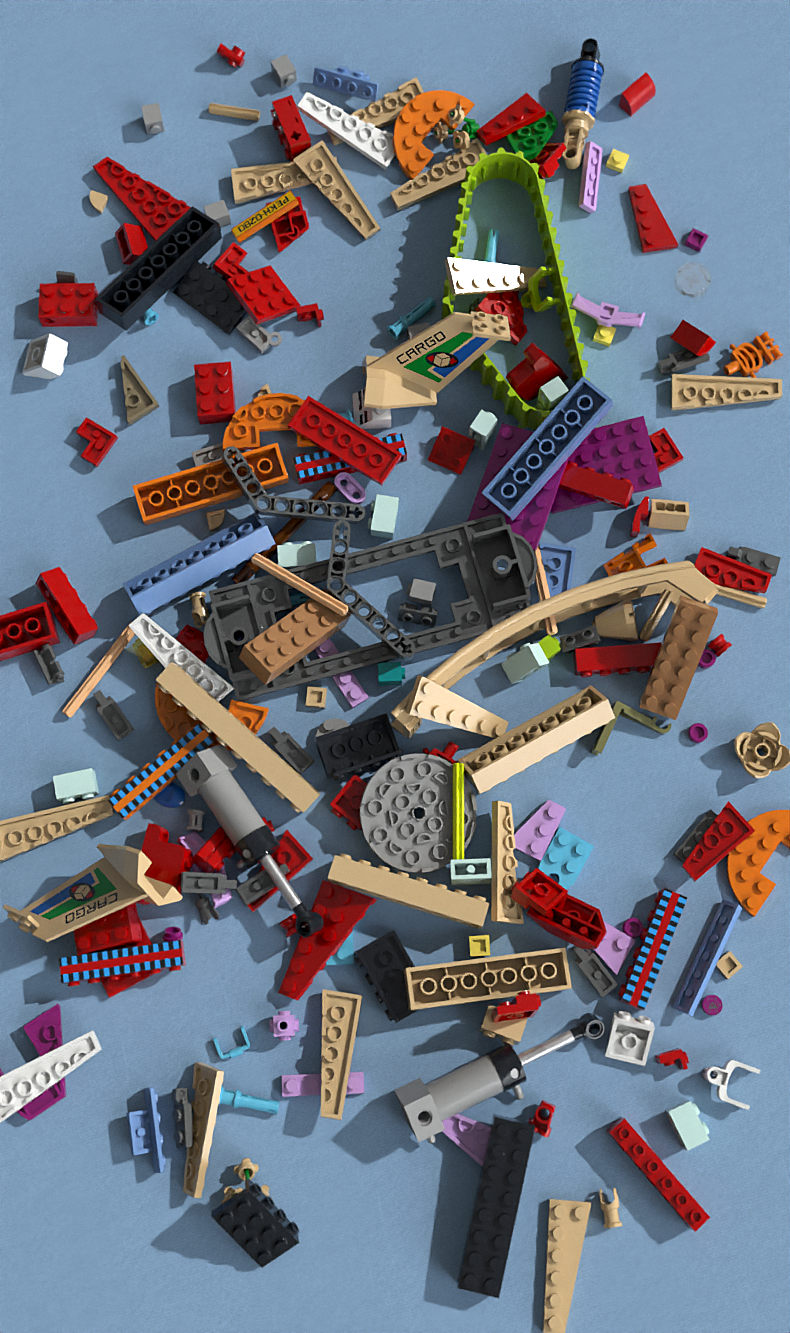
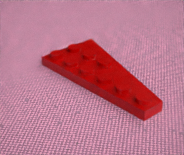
(145, 201)
(340, 912)

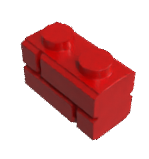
(214, 851)

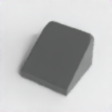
(66, 277)

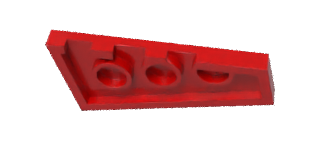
(514, 117)
(650, 223)

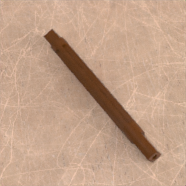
(283, 535)

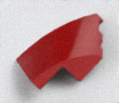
(289, 226)

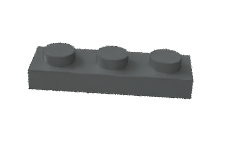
(695, 836)

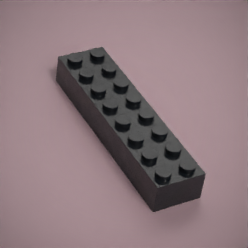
(158, 268)
(495, 1206)

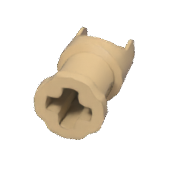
(199, 610)
(610, 1210)

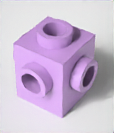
(293, 1025)

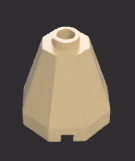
(618, 622)

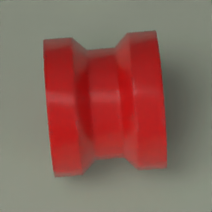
(719, 645)
(289, 925)

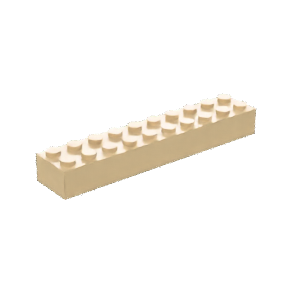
(238, 737)

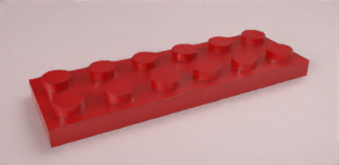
(345, 440)

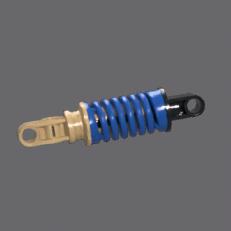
(581, 101)

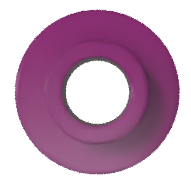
(172, 934)

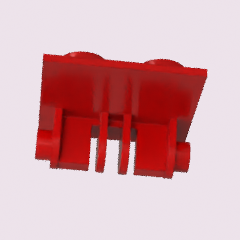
(451, 450)
(194, 641)

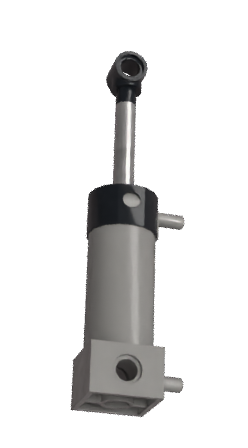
(253, 840)
(479, 1080)

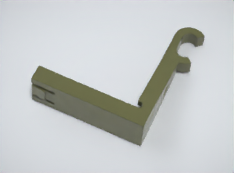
(629, 713)

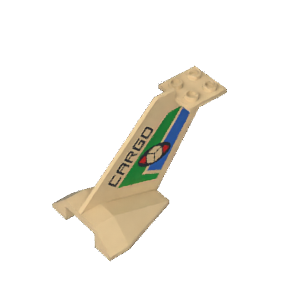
(430, 360)
(94, 893)

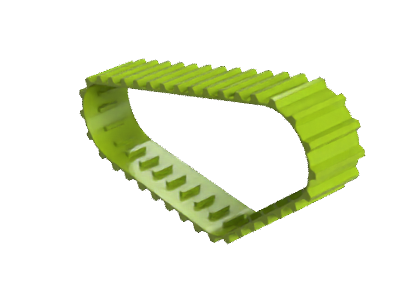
(517, 169)

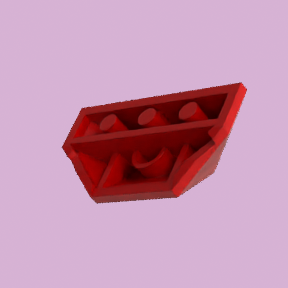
(573, 922)

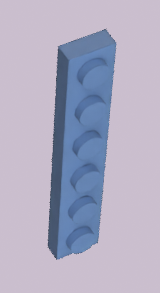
(707, 957)

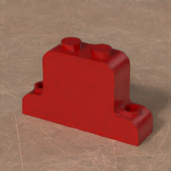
(533, 373)
(166, 858)

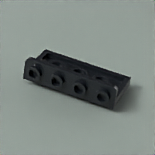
(210, 296)
(357, 747)
(384, 966)
(257, 1224)

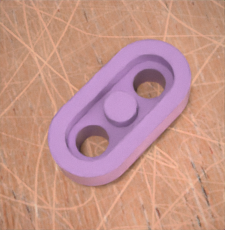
(350, 489)

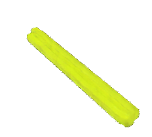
(458, 811)

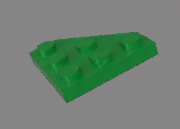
(533, 136)

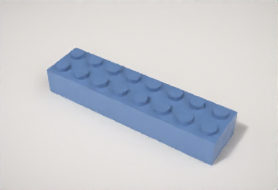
(548, 448)
(199, 564)

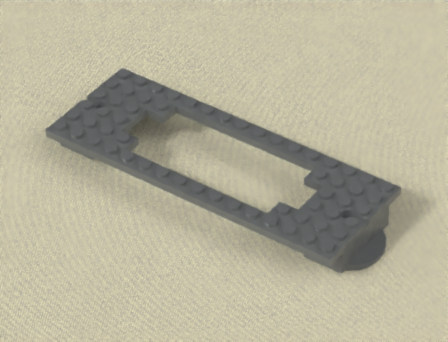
(474, 546)

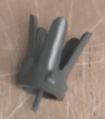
(205, 908)

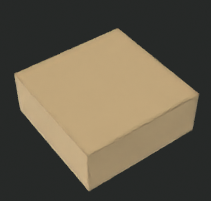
(316, 697)
(728, 965)

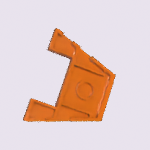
(632, 559)

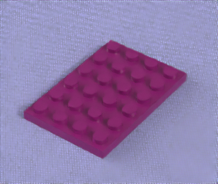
(618, 450)
(534, 516)

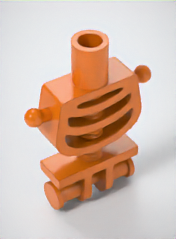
(745, 355)

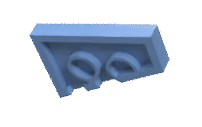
(558, 566)

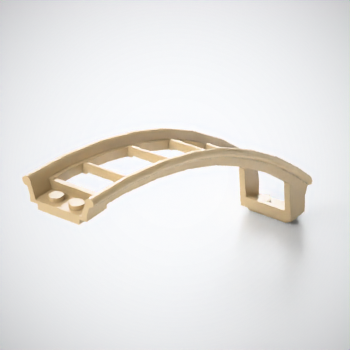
(678, 577)

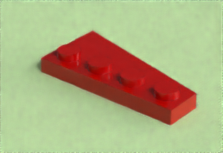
(731, 573)
(719, 840)
(293, 856)

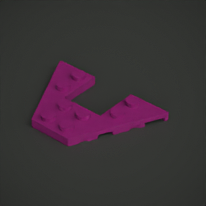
(46, 1036)

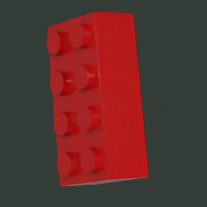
(27, 630)

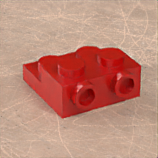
(548, 159)
(348, 802)
(538, 891)
(522, 1006)

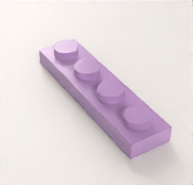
(590, 177)
(346, 681)
(311, 1084)

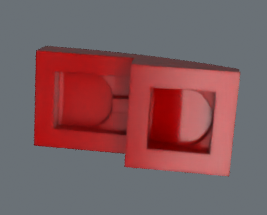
(641, 514)

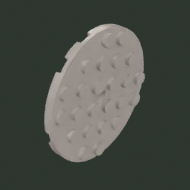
(389, 812)

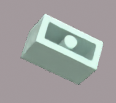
(551, 394)
(483, 429)
(384, 516)
(296, 555)
(524, 663)
(75, 785)
(470, 871)
(687, 1124)

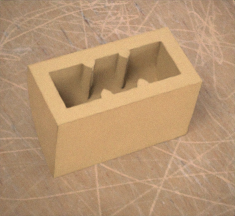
(668, 514)

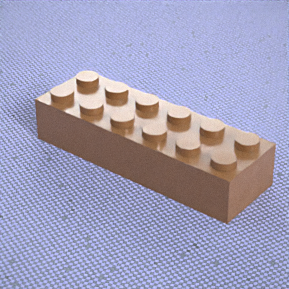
(291, 639)
(678, 657)

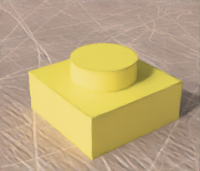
(617, 161)
(604, 335)
(479, 945)

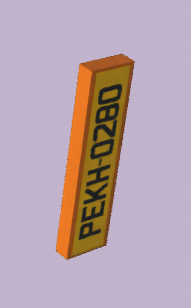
(264, 216)

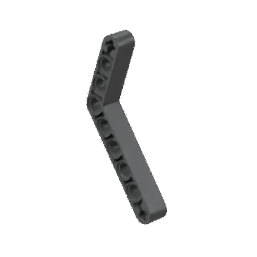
(271, 501)
(360, 602)

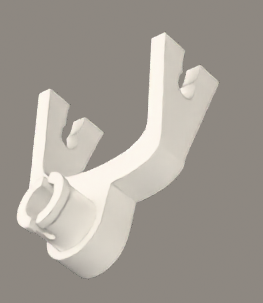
(721, 1079)

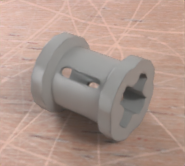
(199, 818)

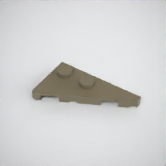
(137, 396)

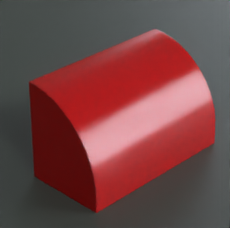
(637, 94)
(130, 242)
(692, 338)

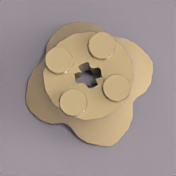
(767, 738)

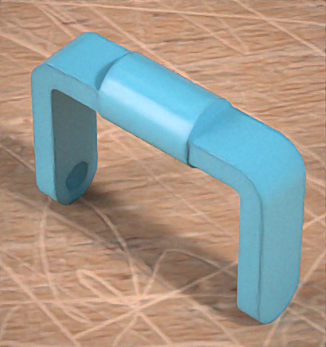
(236, 1051)

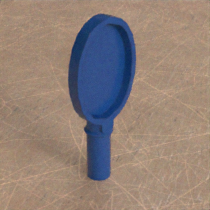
(171, 796)

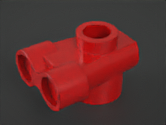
(234, 56)
(542, 1122)

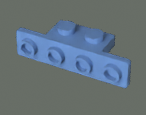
(346, 82)
(144, 1131)

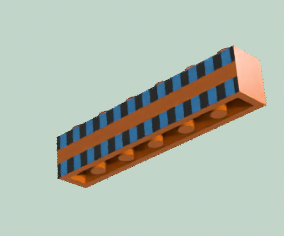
(160, 773)

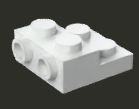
(629, 1038)

